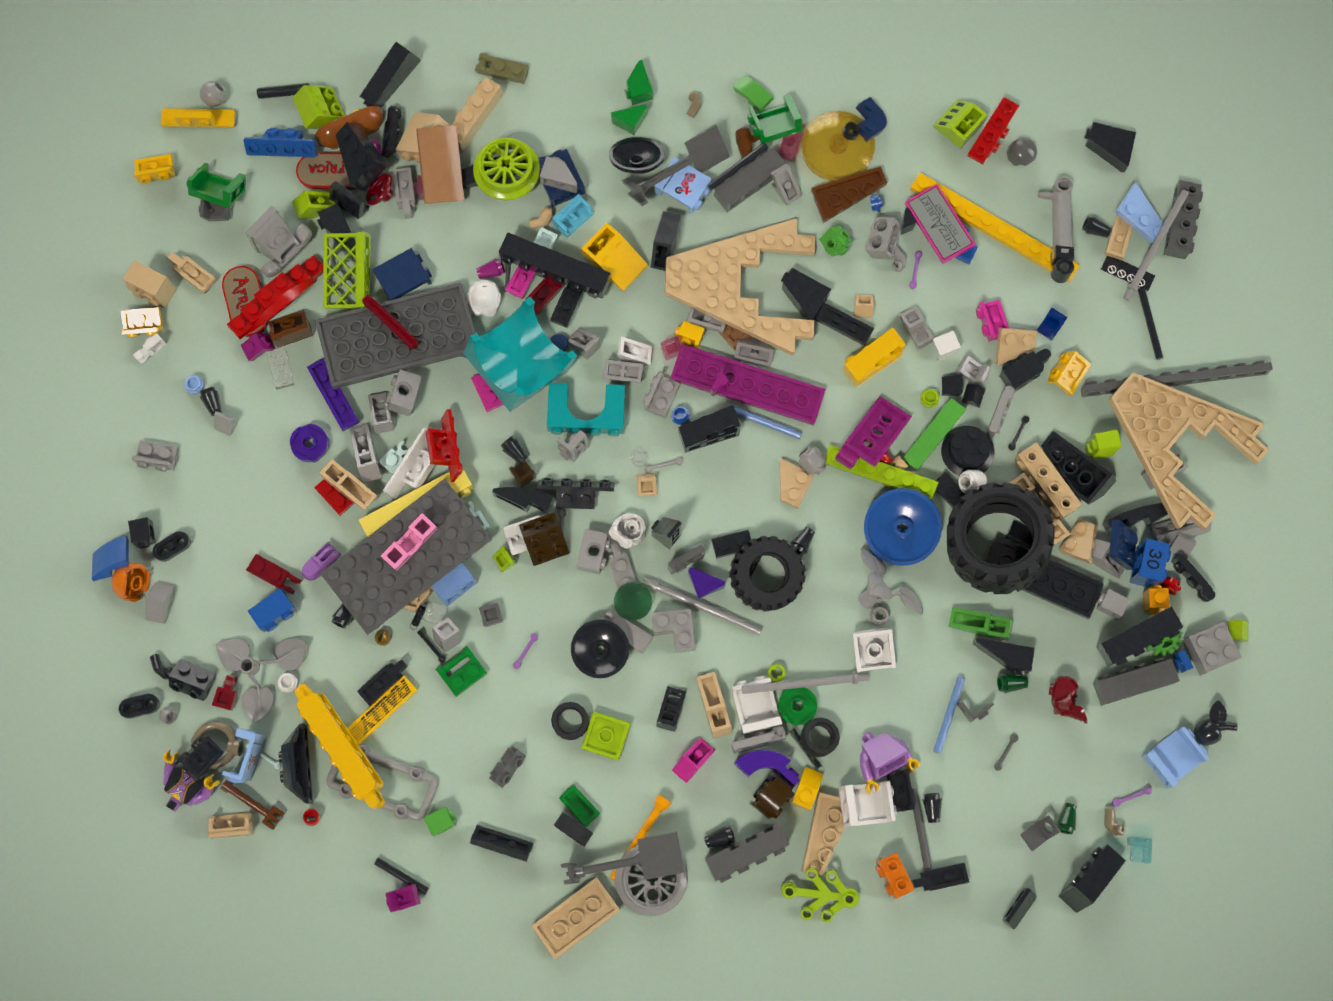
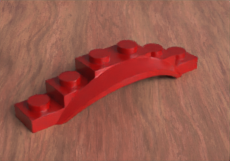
(276, 297)

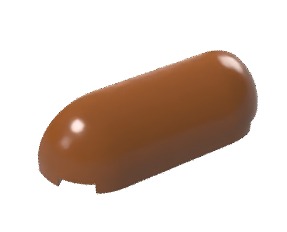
(367, 118)

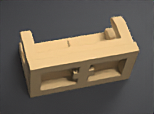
(230, 825)

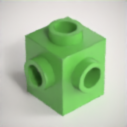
(836, 241)

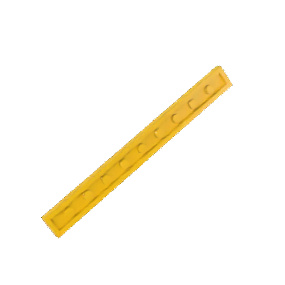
(992, 225)

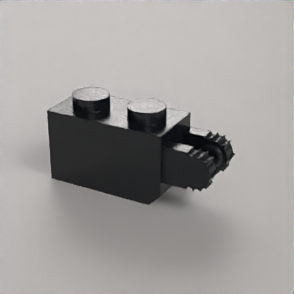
(1025, 369)

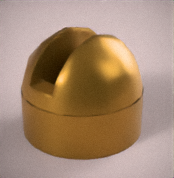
(386, 638)

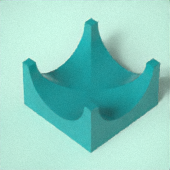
(517, 357)

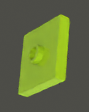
(606, 736)

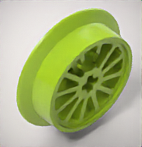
(517, 188)

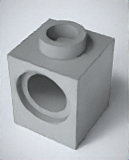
(1112, 604)
(446, 635)

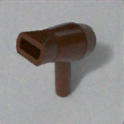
(745, 141)

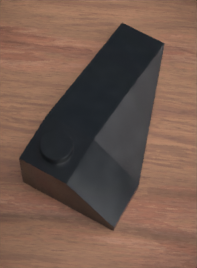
(1081, 473)

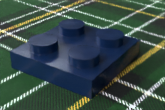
(1123, 545)

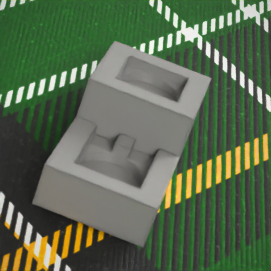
(916, 327)

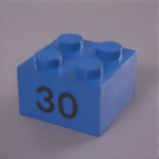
(1150, 563)

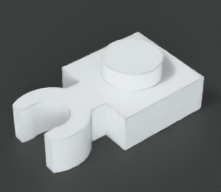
(150, 347)

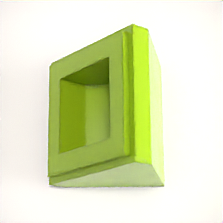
(504, 559)
(1238, 630)

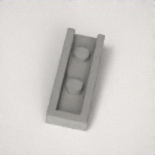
(637, 637)

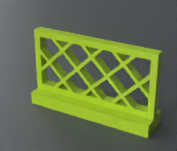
(362, 267)

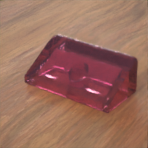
(791, 145)

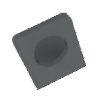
(969, 715)
(1038, 834)

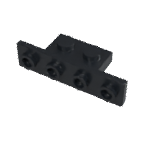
(575, 493)

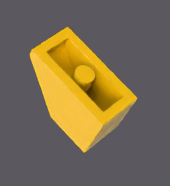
(807, 789)

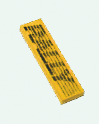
(382, 710)

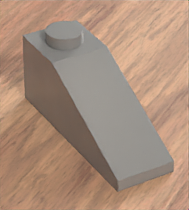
(365, 453)

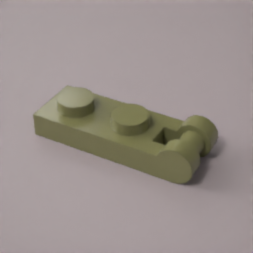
(502, 68)

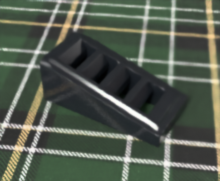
(665, 724)

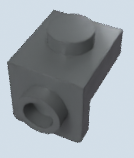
(213, 212)

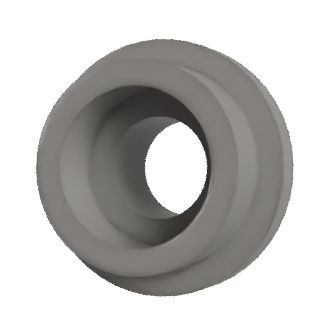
(879, 609)

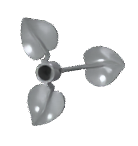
(878, 590)
(235, 657)

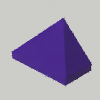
(704, 583)

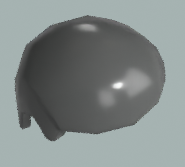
(1022, 152)

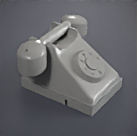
(275, 240)

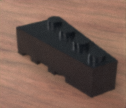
(1139, 637)

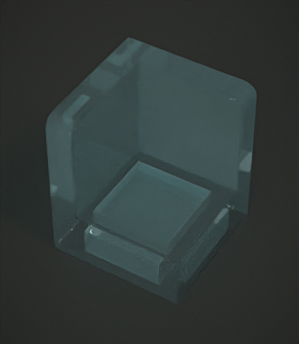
(1140, 849)

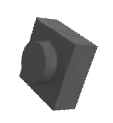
(491, 615)

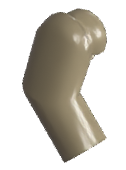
(695, 105)
(1111, 825)

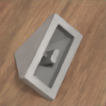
(754, 351)

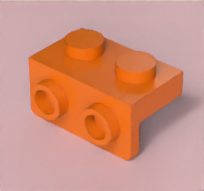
(894, 875)

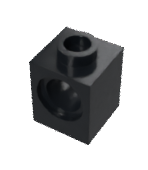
(141, 532)

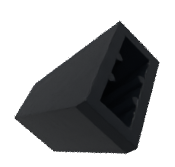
(1111, 144)
(665, 239)
(805, 293)

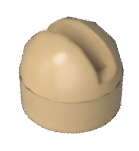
(899, 463)

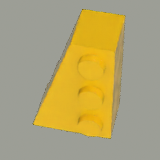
(874, 357)

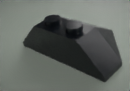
(296, 764)

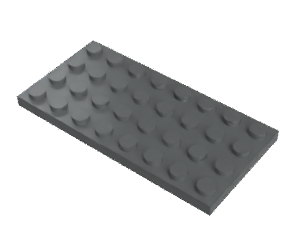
(364, 348)
(375, 589)

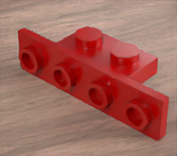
(993, 131)
(443, 446)

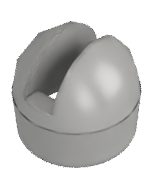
(172, 715)

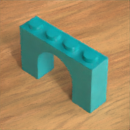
(608, 422)

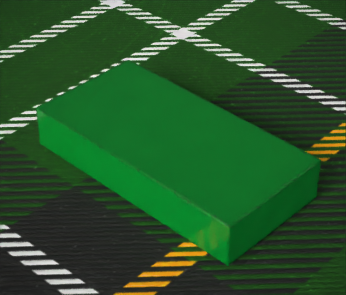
(579, 805)

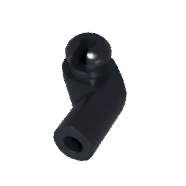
(158, 668)

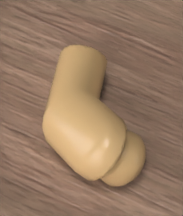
(543, 219)

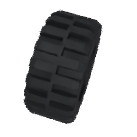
(785, 555)

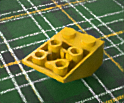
(615, 255)

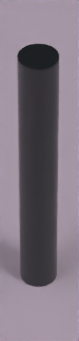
(400, 875)

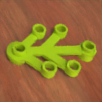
(823, 894)

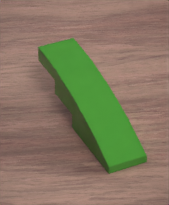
(934, 434)

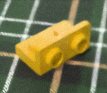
(1069, 371)

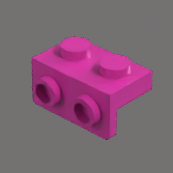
(991, 318)

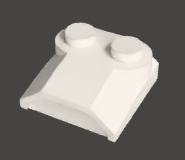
(873, 649)

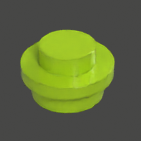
(929, 398)

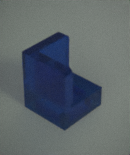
(1051, 324)

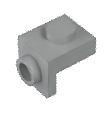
(972, 370)

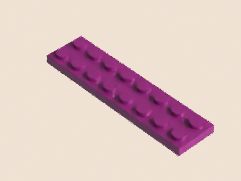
(749, 384)

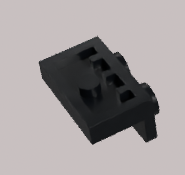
(347, 200)
(199, 758)

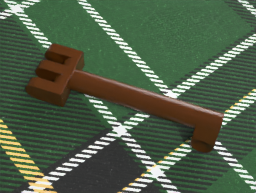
(228, 786)

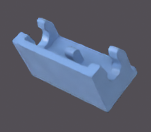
(454, 584)

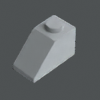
(557, 175)
(1102, 560)

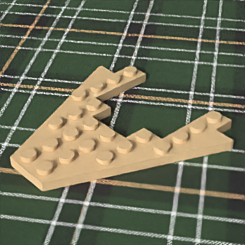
(711, 282)
(1154, 421)

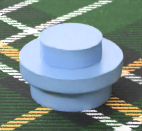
(193, 384)

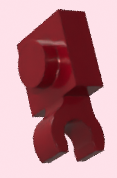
(225, 696)

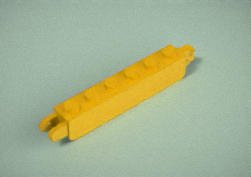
(340, 745)

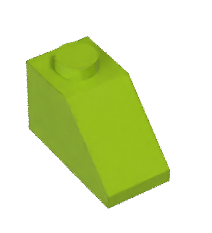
(310, 203)

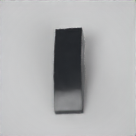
(525, 498)

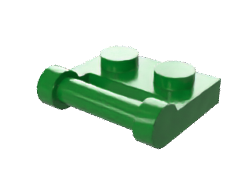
(464, 677)

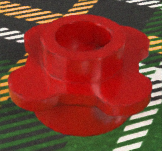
(1172, 584)

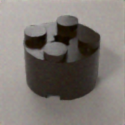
(772, 796)

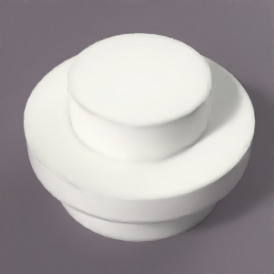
(287, 682)

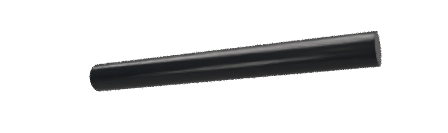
(736, 167)
(1150, 323)

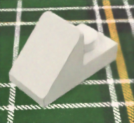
(634, 351)

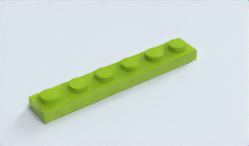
(885, 474)

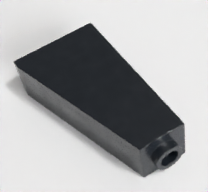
(389, 75)

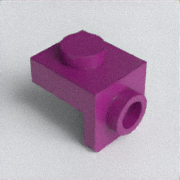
(257, 345)
(403, 898)

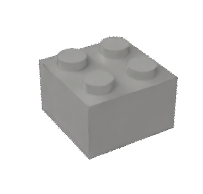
(1212, 648)

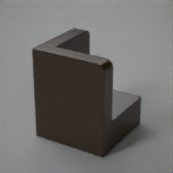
(522, 474)

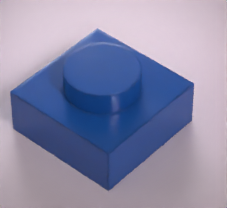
(1182, 661)

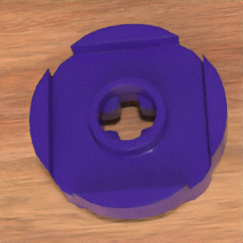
(313, 453)

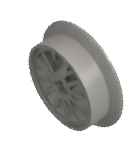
(649, 907)

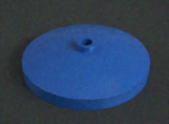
(898, 545)

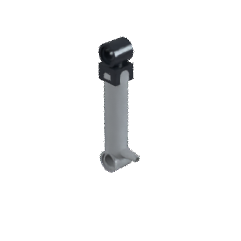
(1063, 252)

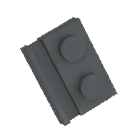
(681, 562)

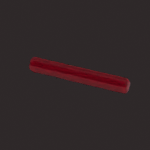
(390, 322)

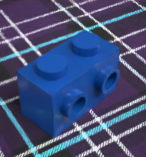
(272, 611)

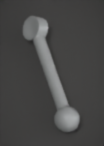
(678, 461)

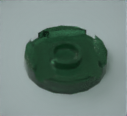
(632, 601)

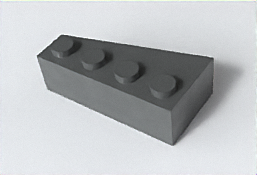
(747, 852)

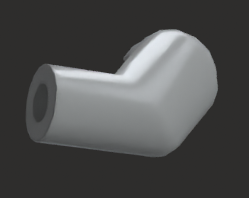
(899, 260)

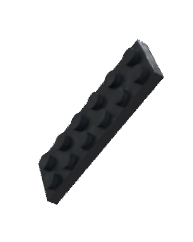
(1056, 585)

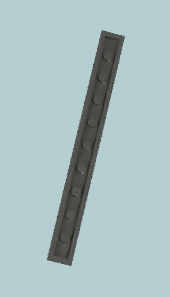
(1184, 377)

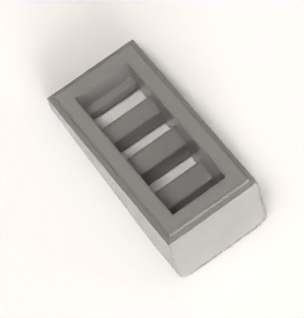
(381, 424)

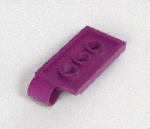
(854, 446)

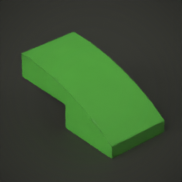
(753, 92)

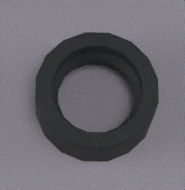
(567, 706)
(832, 730)
(573, 829)

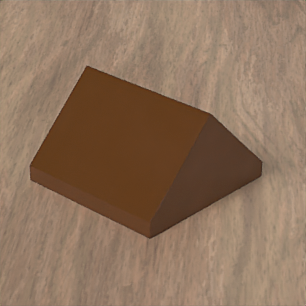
(290, 328)

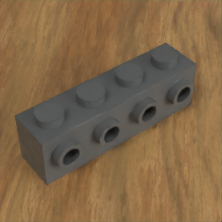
(1183, 228)

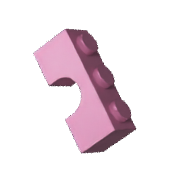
(410, 542)

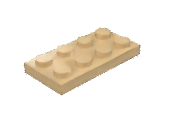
(575, 918)

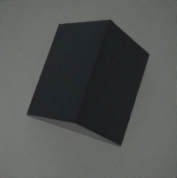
(973, 395)

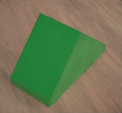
(630, 118)

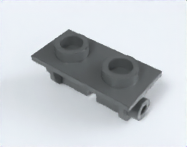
(502, 774)

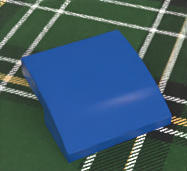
(110, 557)

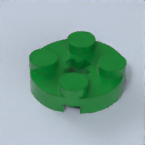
(797, 717)

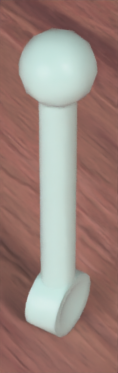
(277, 765)

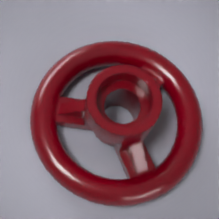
(382, 191)

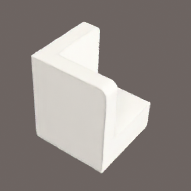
(946, 345)

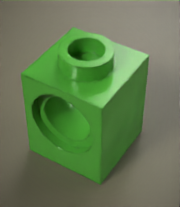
(440, 821)

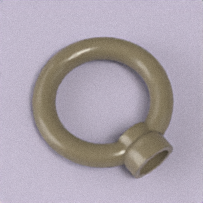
(234, 746)

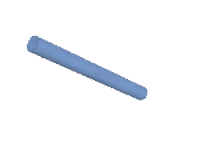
(768, 423)
(949, 715)

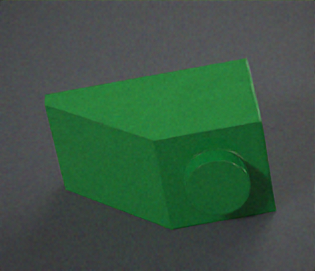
(638, 85)

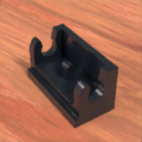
(902, 789)

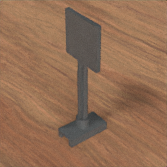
(704, 152)
(658, 856)

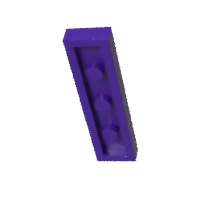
(334, 397)

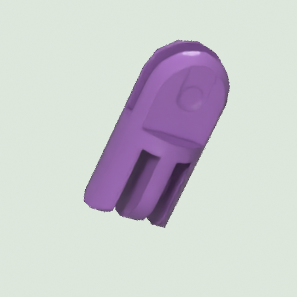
(320, 561)

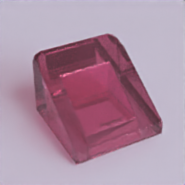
(670, 348)

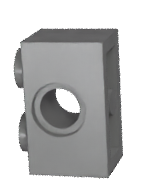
(403, 403)
(590, 540)

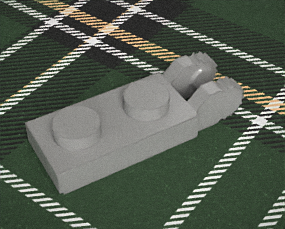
(1000, 410)

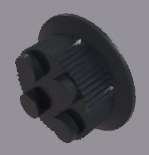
(967, 450)

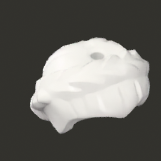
(483, 298)
(622, 531)

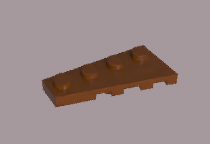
(844, 193)

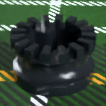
(856, 131)

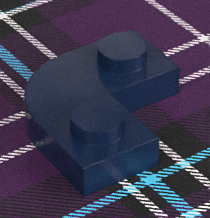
(874, 118)

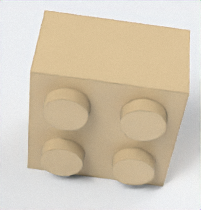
(149, 284)

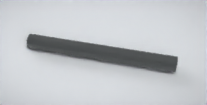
(921, 831)

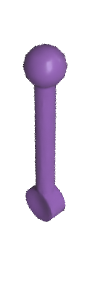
(913, 284)
(534, 637)
(1117, 802)

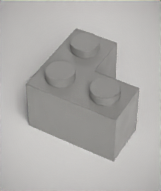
(676, 623)

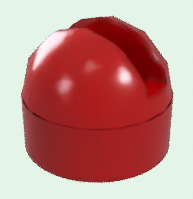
(311, 813)

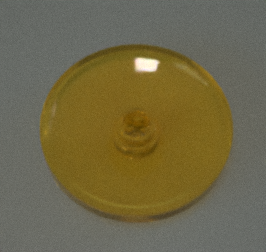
(825, 154)

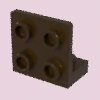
(544, 539)

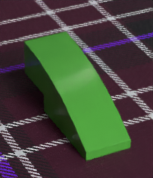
(981, 623)

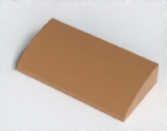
(440, 164)

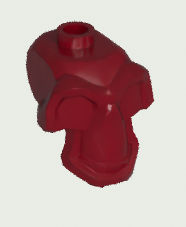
(1063, 698)

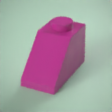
(693, 760)

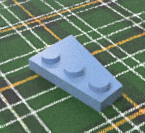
(1140, 214)

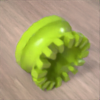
(773, 668)

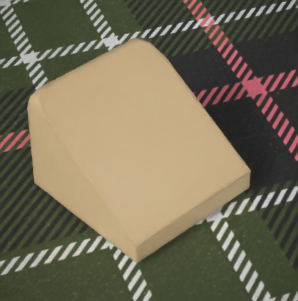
(864, 306)
(646, 484)

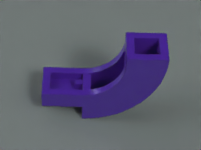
(767, 760)

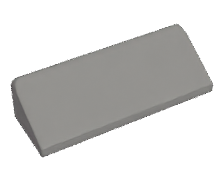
(1166, 531)

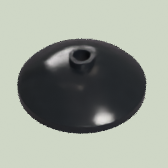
(636, 155)
(597, 634)

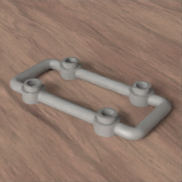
(400, 810)

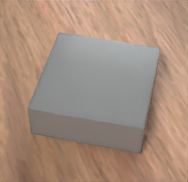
(1182, 545)

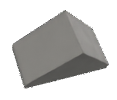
(584, 342)
(158, 602)

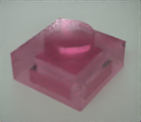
(418, 188)

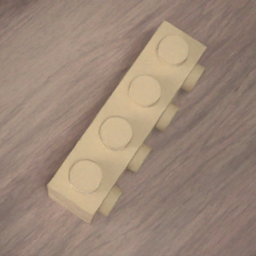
(476, 111)
(1047, 481)

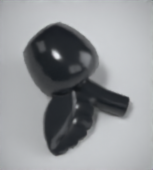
(1209, 730)

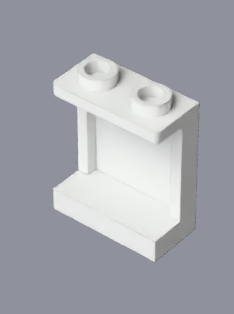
(756, 710)
(867, 809)

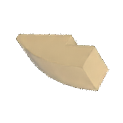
(347, 484)
(714, 705)

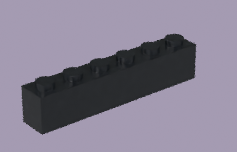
(554, 266)

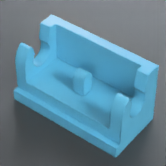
(572, 216)

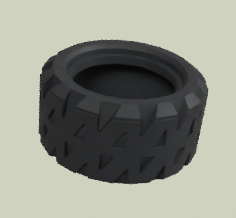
(1000, 499)

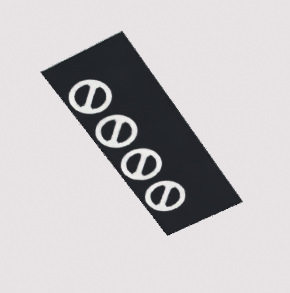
(1126, 272)

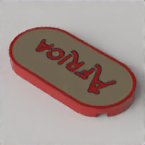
(322, 171)
(238, 288)

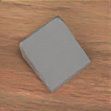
(224, 423)

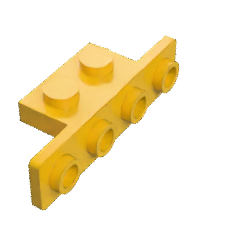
(198, 118)

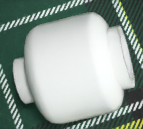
(971, 480)

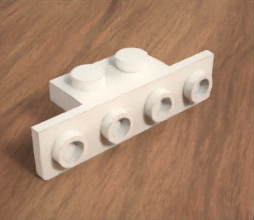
(412, 469)

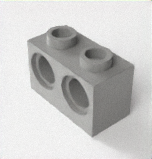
(883, 238)

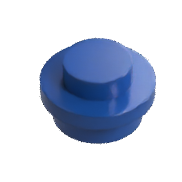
(876, 203)
(680, 415)

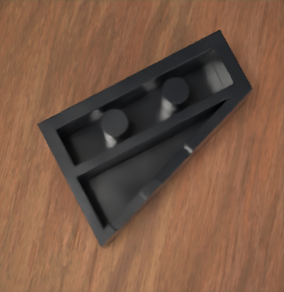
(359, 156)
(709, 429)
(1092, 879)

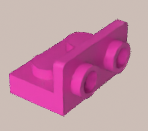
(486, 394)

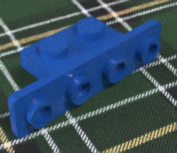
(281, 143)

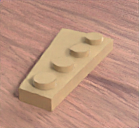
(824, 833)

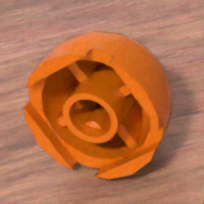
(130, 582)

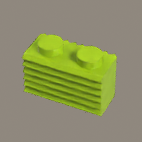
(1103, 444)

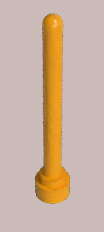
(660, 805)

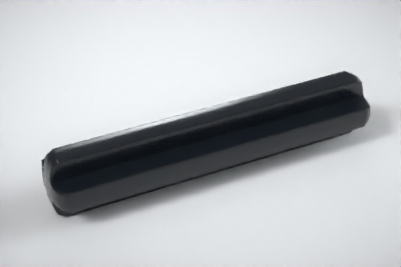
(279, 91)

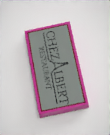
(940, 224)

